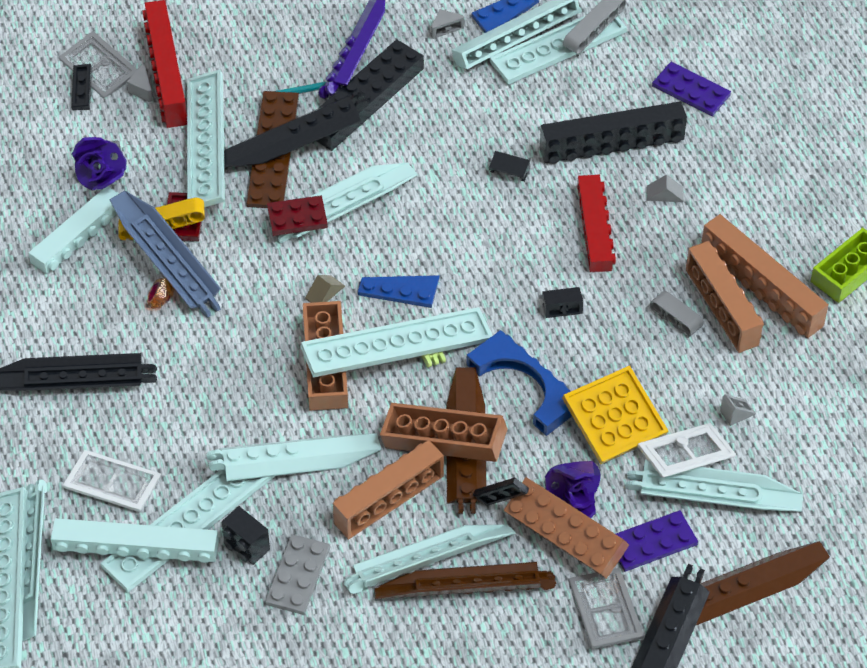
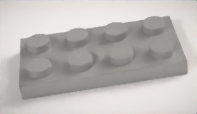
(297, 574)

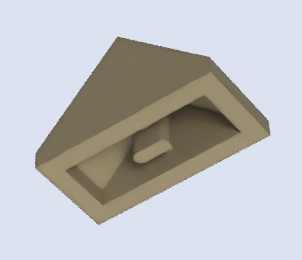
(323, 289)

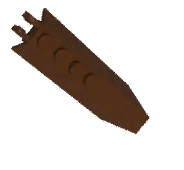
(465, 474)
(761, 579)
(467, 580)

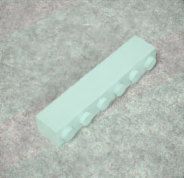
(74, 232)

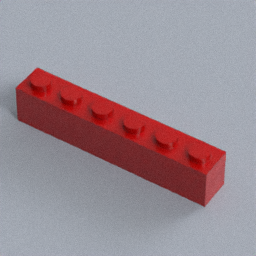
(595, 225)

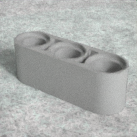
(677, 313)

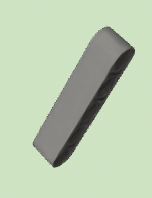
(593, 24)

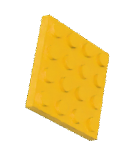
(614, 414)

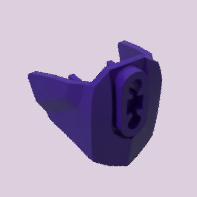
(94, 151)
(575, 484)

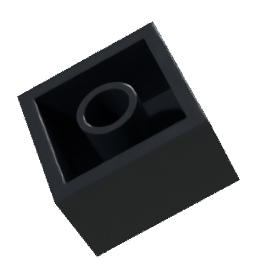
(245, 535)

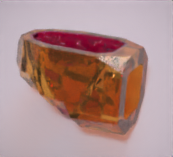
(160, 293)

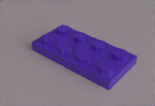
(691, 88)
(656, 540)

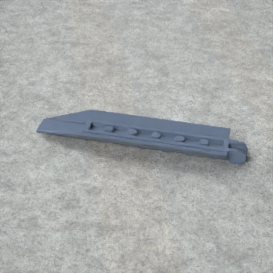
(167, 252)

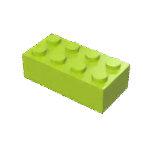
(843, 268)

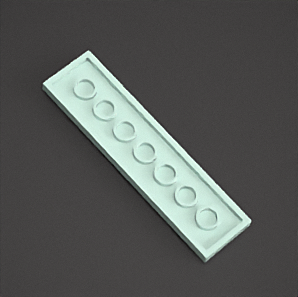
(545, 51)

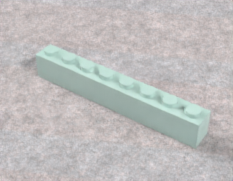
(514, 32)
(135, 540)

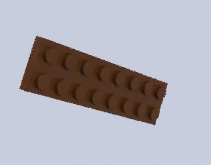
(270, 179)

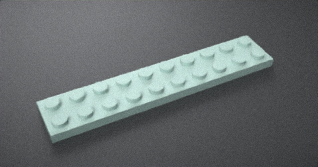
(205, 138)
(395, 342)
(196, 511)
(12, 572)

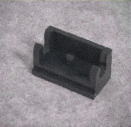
(510, 165)
(562, 302)

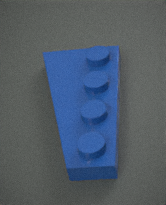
(501, 12)
(401, 289)

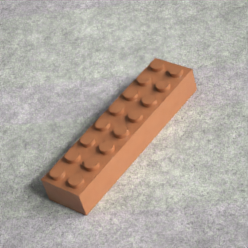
(766, 277)

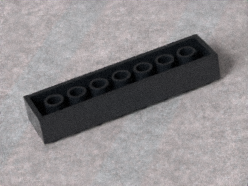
(379, 82)
(612, 132)

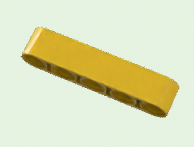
(175, 214)

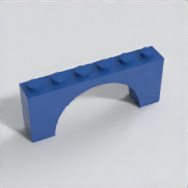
(504, 353)

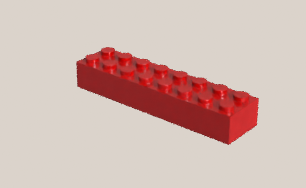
(165, 64)

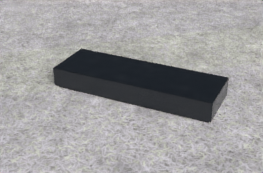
(81, 87)
(501, 491)

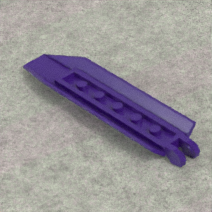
(354, 48)

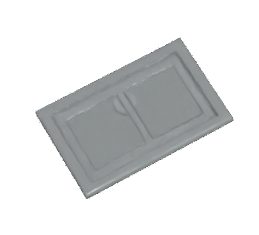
(108, 67)
(606, 609)

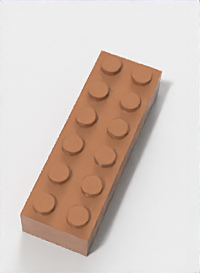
(724, 296)
(323, 321)
(450, 431)
(388, 489)
(567, 528)

